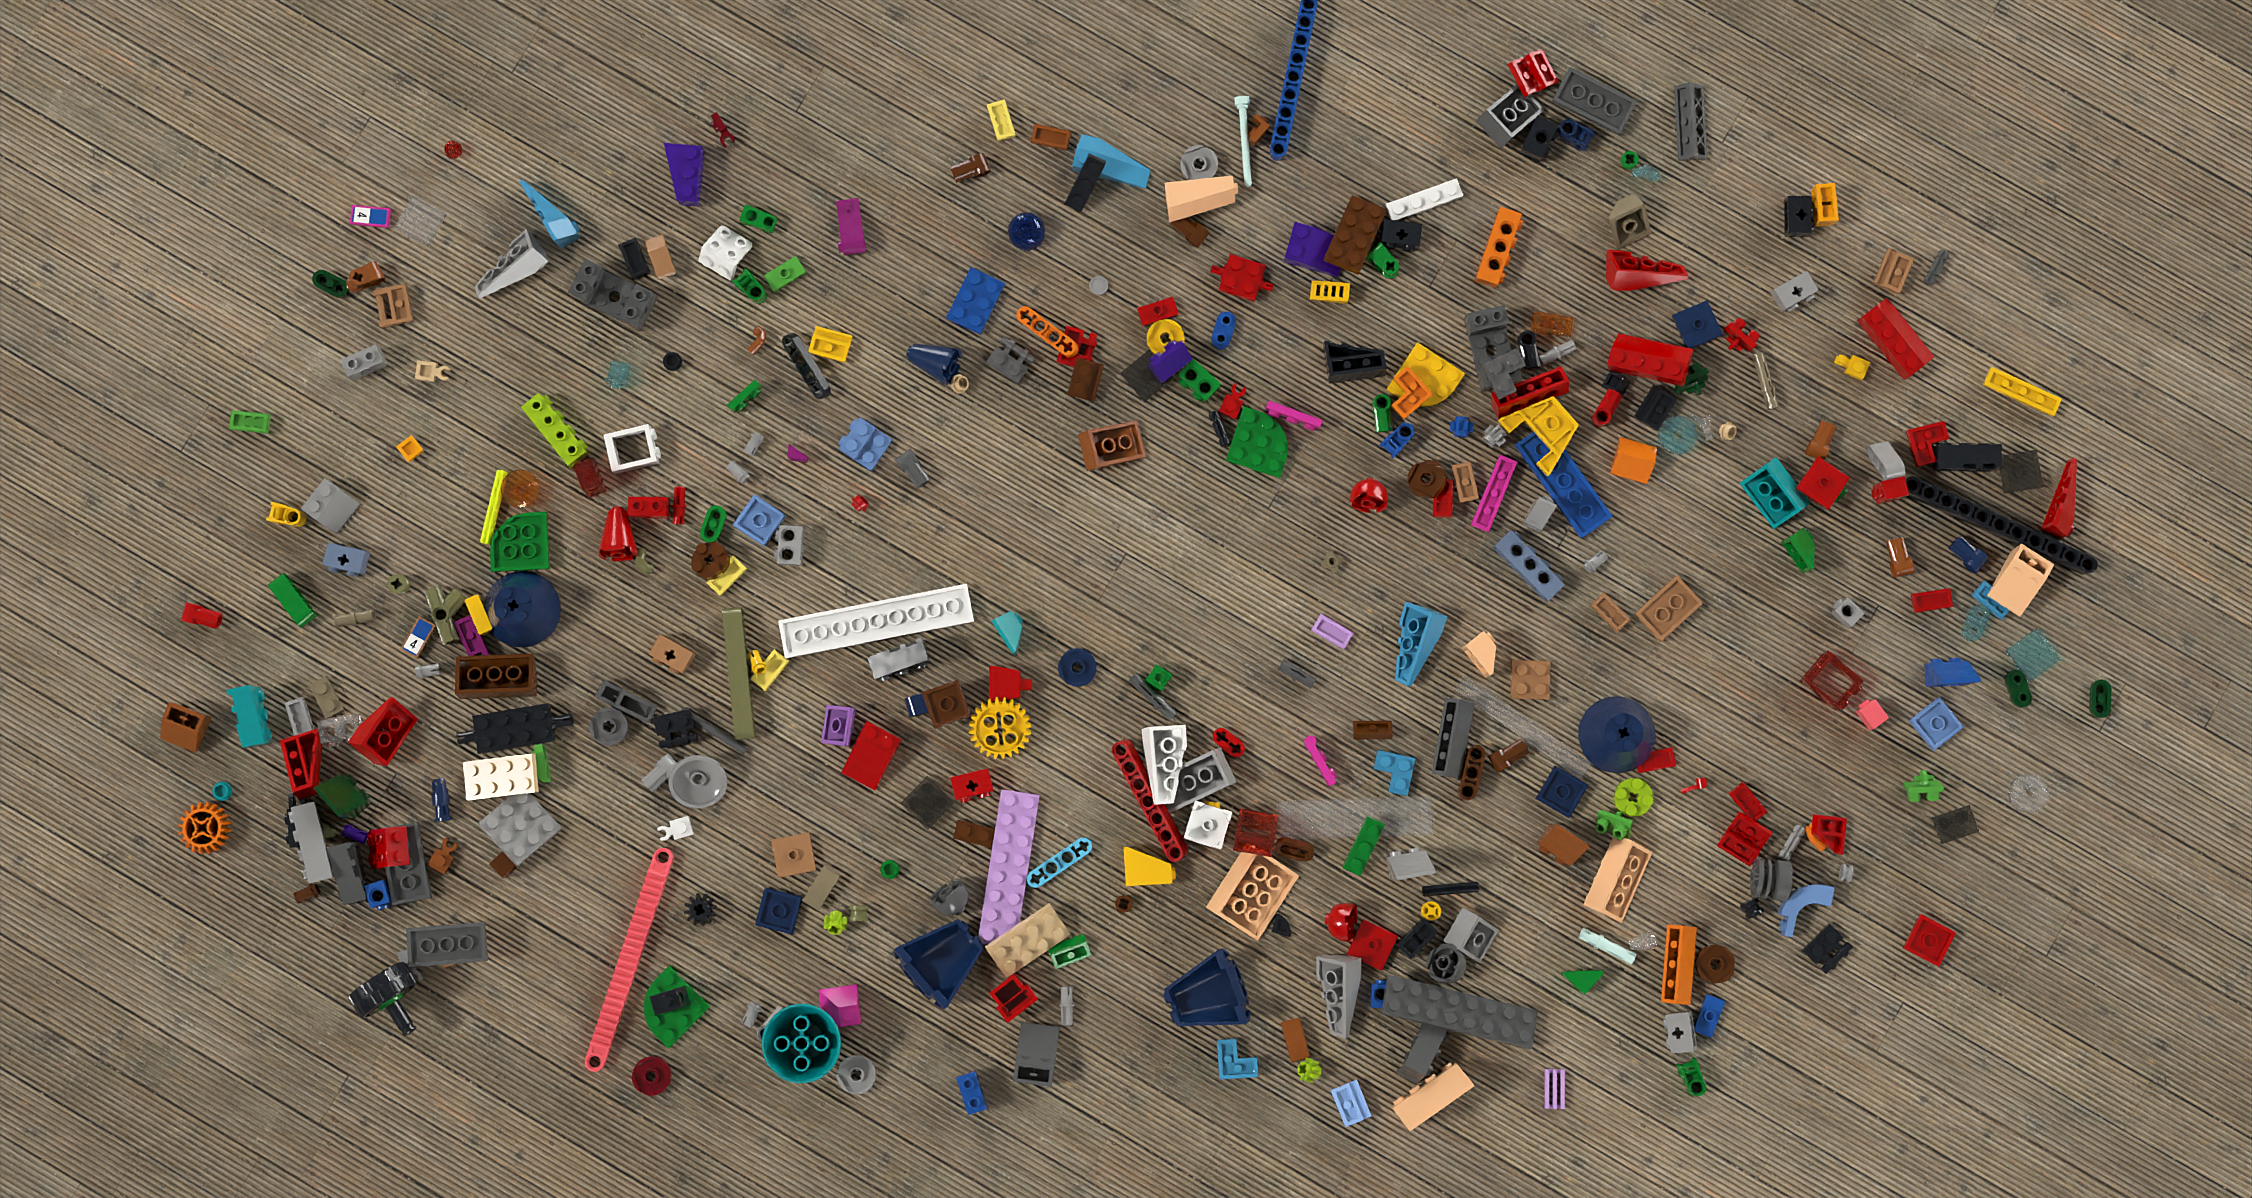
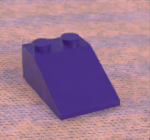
(1308, 248)

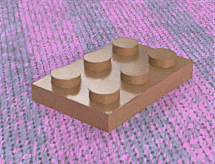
(1668, 608)

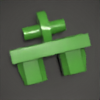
(1923, 784)
(1614, 824)

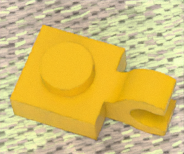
(1855, 366)

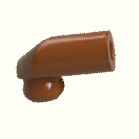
(759, 342)

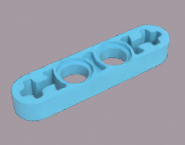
(1061, 865)

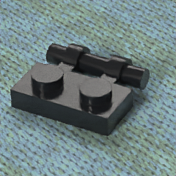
(675, 722)
(1822, 944)

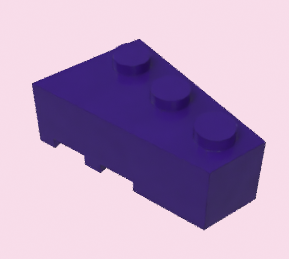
(686, 171)

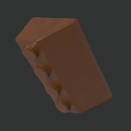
(495, 676)

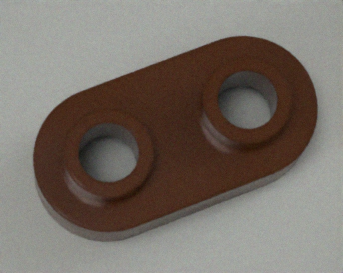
(1294, 849)

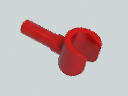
(1700, 784)

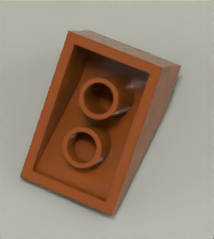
(1111, 445)
(1561, 844)

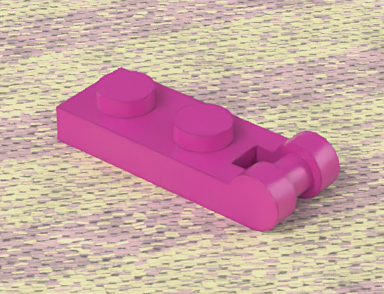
(1320, 759)

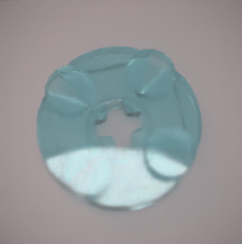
(1667, 439)

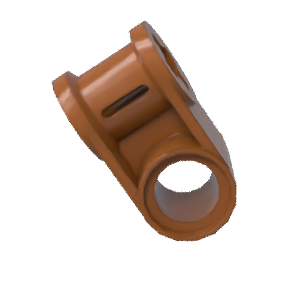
(367, 275)

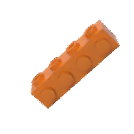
(1678, 964)

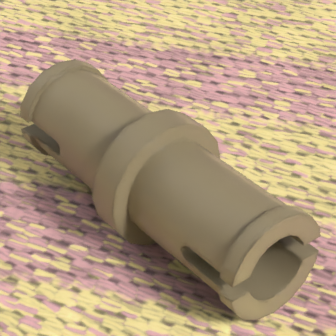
(354, 618)

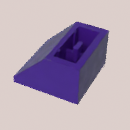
(1169, 361)

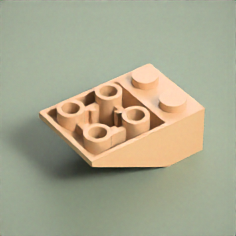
(2020, 579)

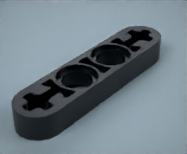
(806, 365)

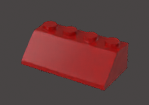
(1895, 338)
(1650, 359)

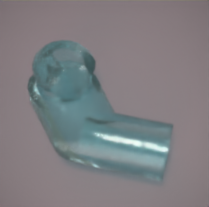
(1646, 171)

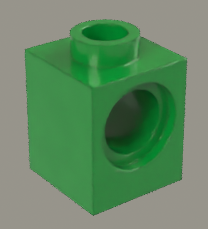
(1158, 678)

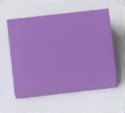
(838, 725)

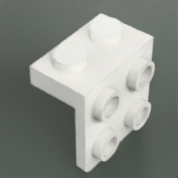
(724, 251)

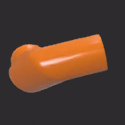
(1813, 840)

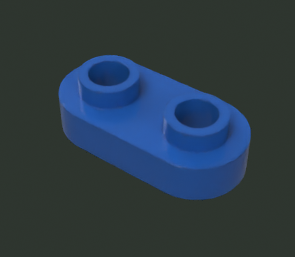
(1224, 330)

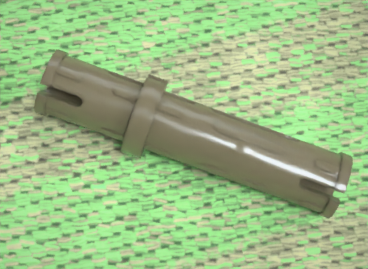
(1767, 387)

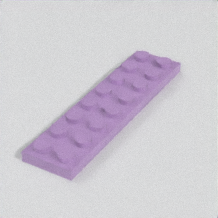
(1008, 864)

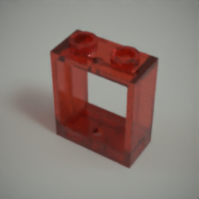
(1816, 668)
(1262, 843)

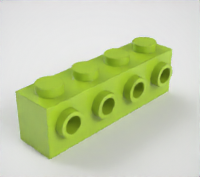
(555, 430)

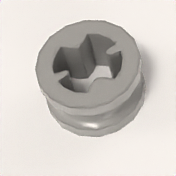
(1846, 873)

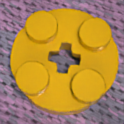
(1160, 328)

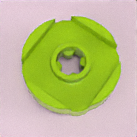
(1638, 787)

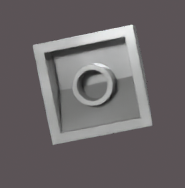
(330, 506)
(1471, 935)

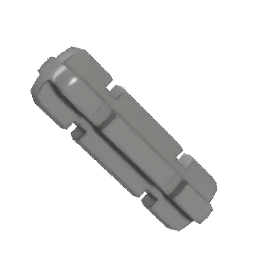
(1792, 842)

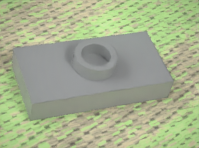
(299, 716)

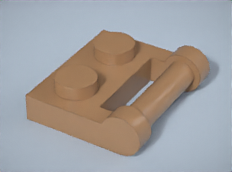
(399, 305)

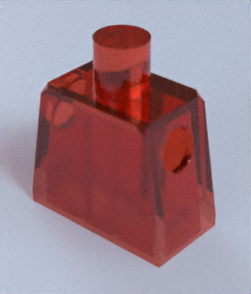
(589, 477)

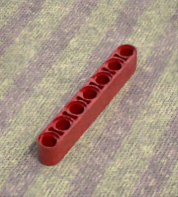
(1149, 810)

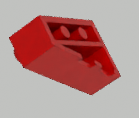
(303, 762)

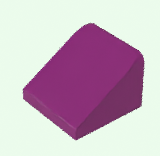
(795, 455)

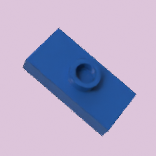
(1708, 1015)

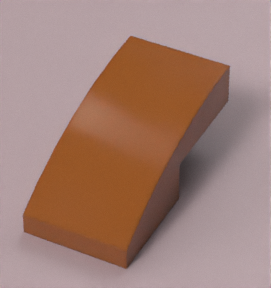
(1295, 1040)

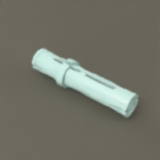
(1604, 944)

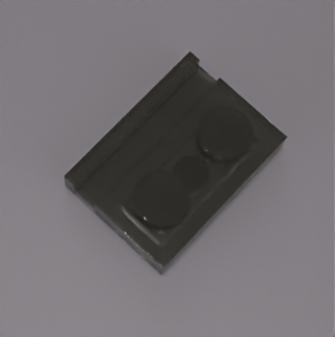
(1955, 824)

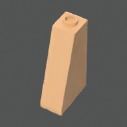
(1198, 196)

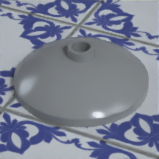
(697, 791)

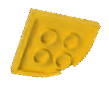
(1433, 371)

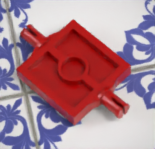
(1242, 278)

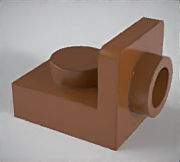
(1258, 133)

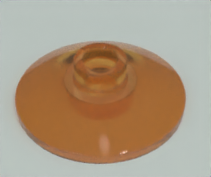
(511, 485)

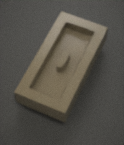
(326, 697)

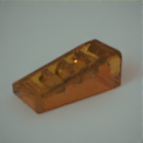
(1536, 320)

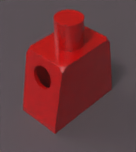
(1006, 683)

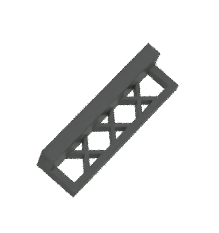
(1688, 121)

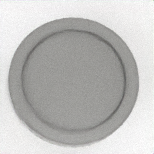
(1098, 285)

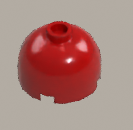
(1369, 495)
(1342, 921)

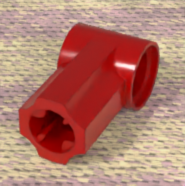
(1607, 407)
(198, 615)

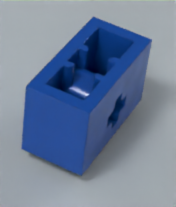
(971, 1092)

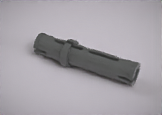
(1169, 713)

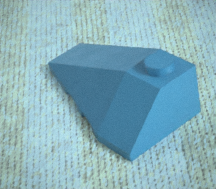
(1118, 165)
(557, 224)
(1418, 637)

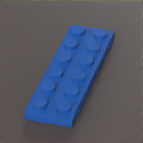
(1566, 487)

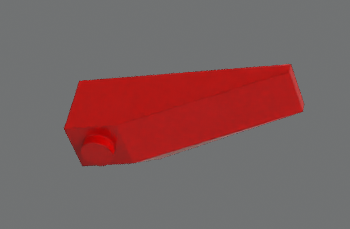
(1634, 273)

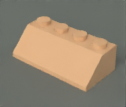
(1617, 878)

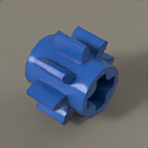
(1461, 427)

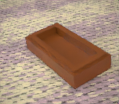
(1050, 137)

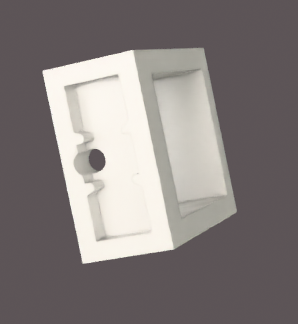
(612, 451)

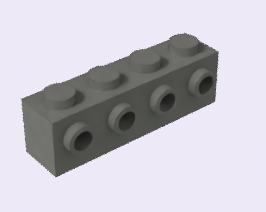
(1453, 738)

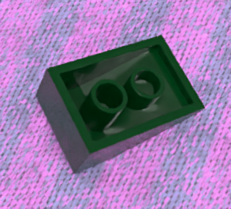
(344, 796)

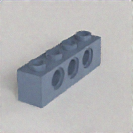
(1531, 577)

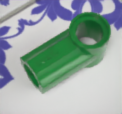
(1382, 416)

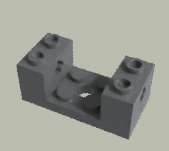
(594, 287)
(1484, 330)

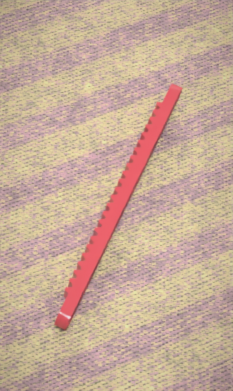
(629, 959)

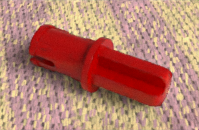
(679, 505)

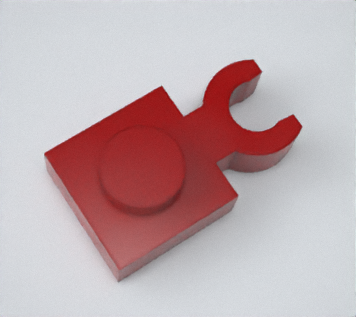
(1231, 404)

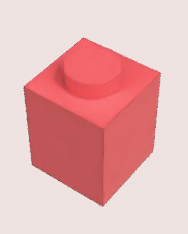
(1871, 713)

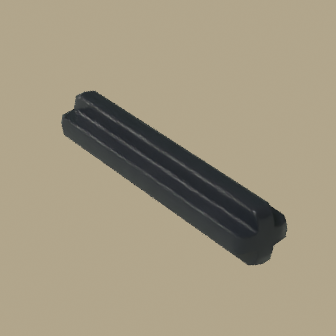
(1447, 889)

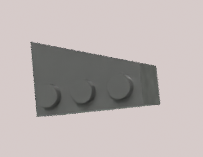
(348, 872)

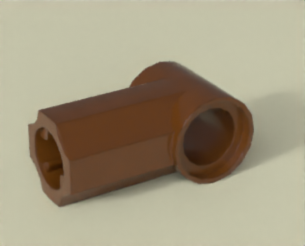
(975, 166)
(1193, 232)
(1505, 757)

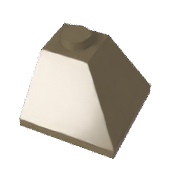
(1629, 221)

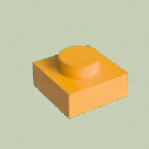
(410, 448)

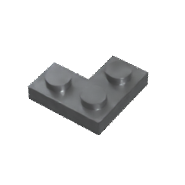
(1499, 370)

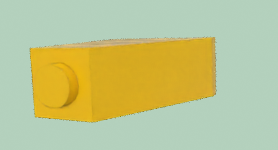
(1145, 869)

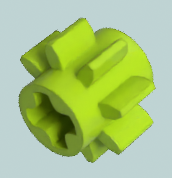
(835, 922)
(1309, 1070)

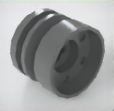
(1773, 880)

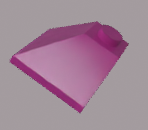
(842, 1004)

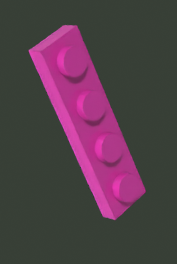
(1493, 493)

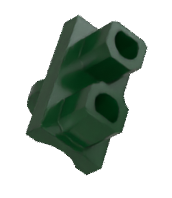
(1694, 381)

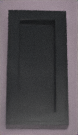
(634, 258)

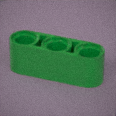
(292, 600)

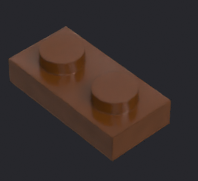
(1372, 730)
(974, 833)

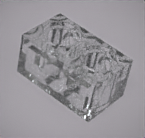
(340, 726)

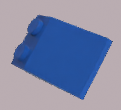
(1950, 673)

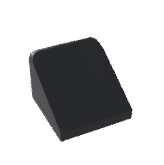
(1616, 382)

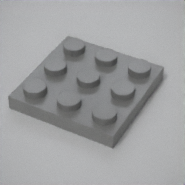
(519, 827)

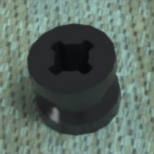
(1751, 908)

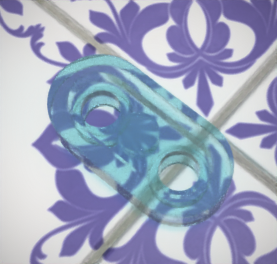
(1975, 622)

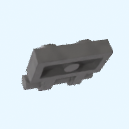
(1007, 365)

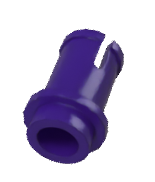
(354, 834)

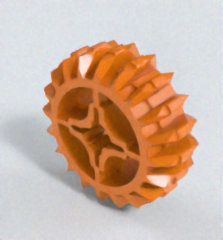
(192, 839)

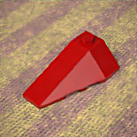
(2062, 507)

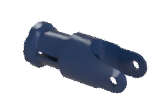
(440, 800)

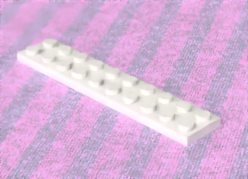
(876, 621)

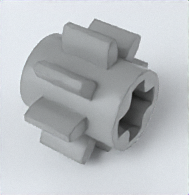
(1494, 436)

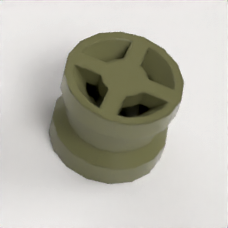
(402, 586)
(858, 912)

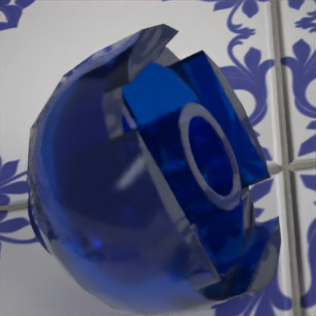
(1026, 231)

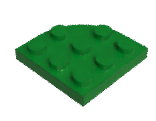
(1259, 443)
(521, 544)
(672, 1024)

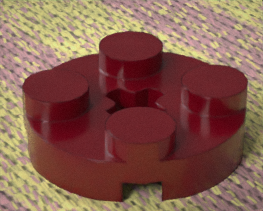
(640, 1074)

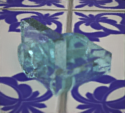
(618, 374)

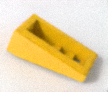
(1338, 285)

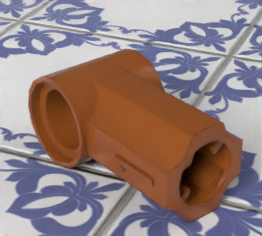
(1820, 443)
(1900, 562)

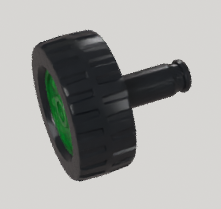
(384, 993)

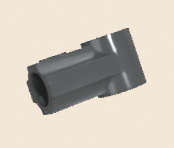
(910, 465)

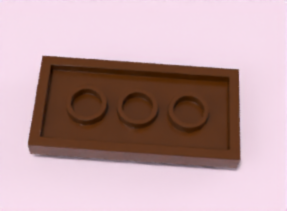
(1355, 235)

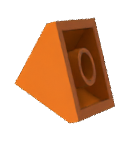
(1633, 460)

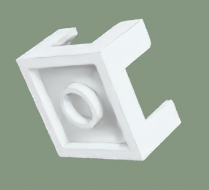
(1207, 825)

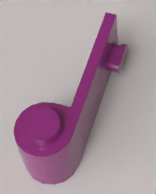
(850, 227)

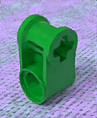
(1381, 258)
(748, 284)
(1691, 1075)

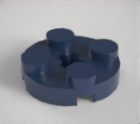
(1086, 673)

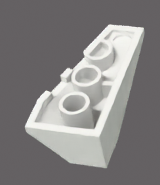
(1163, 756)

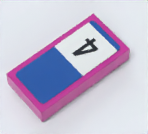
(370, 216)

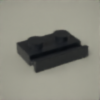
(1655, 407)

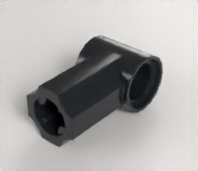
(1529, 352)

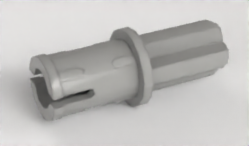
(1557, 352)
(1066, 1006)

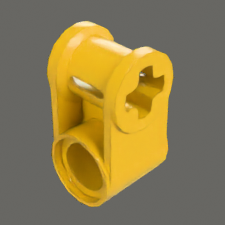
(283, 514)

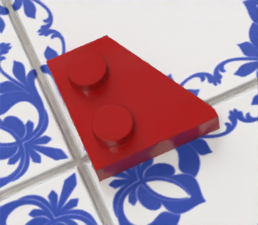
(1830, 831)

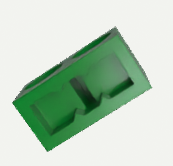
(1203, 377)

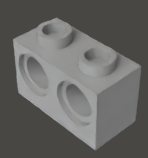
(794, 545)

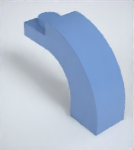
(1797, 900)

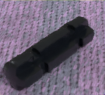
(1219, 428)

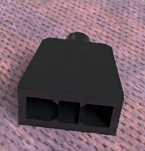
(669, 1000)

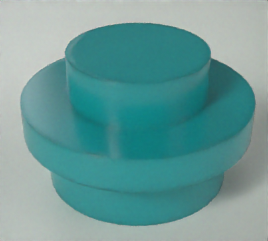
(222, 791)

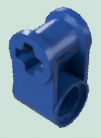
(1397, 440)

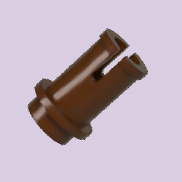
(311, 891)

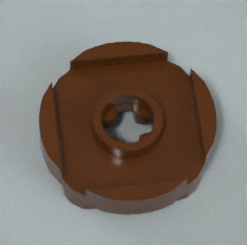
(1429, 489)
(703, 553)
(1726, 964)

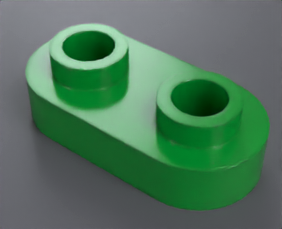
(713, 524)

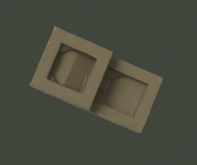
(821, 888)

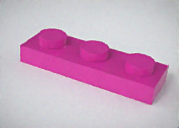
(1293, 416)

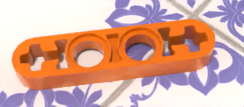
(1047, 331)

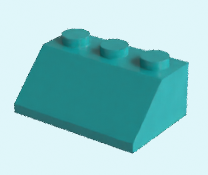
(1774, 493)

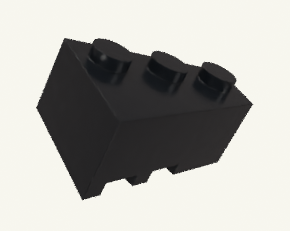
(1352, 363)

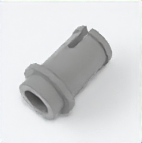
(753, 443)
(741, 475)
(1593, 563)
(427, 670)
(751, 1014)

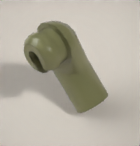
(641, 563)

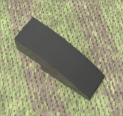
(625, 701)

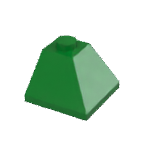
(1801, 549)

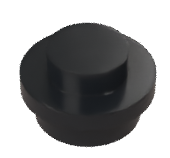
(672, 361)

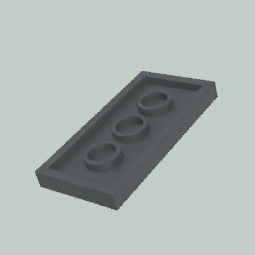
(1594, 101)
(410, 881)
(447, 944)

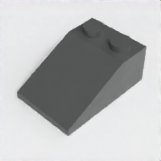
(1509, 116)

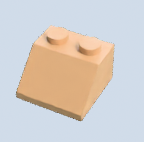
(1482, 652)

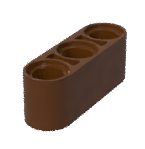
(1469, 762)

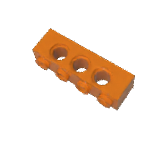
(1504, 218)

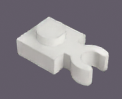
(679, 829)

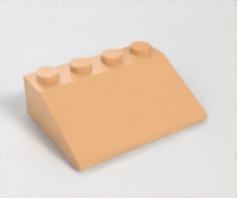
(1252, 892)
(1432, 1095)

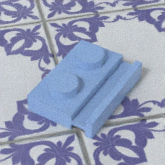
(1350, 1103)

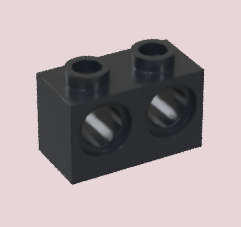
(1416, 938)

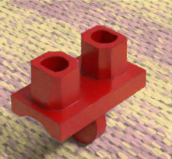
(1747, 341)

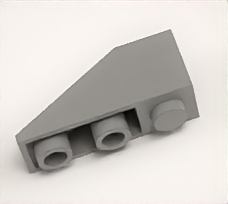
(1539, 513)

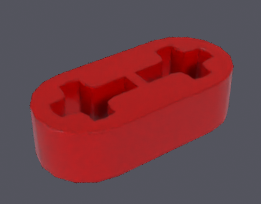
(1231, 738)

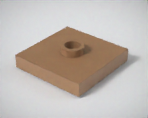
(793, 855)

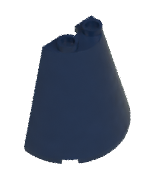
(940, 961)
(1209, 994)

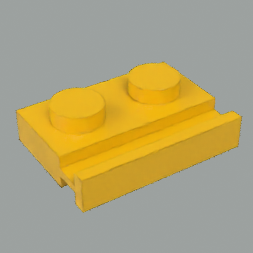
(830, 344)

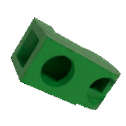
(757, 219)

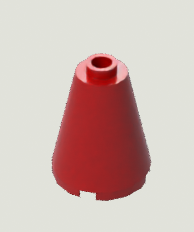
(617, 537)

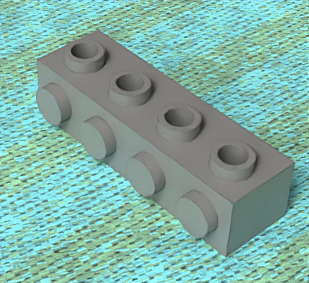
(311, 842)

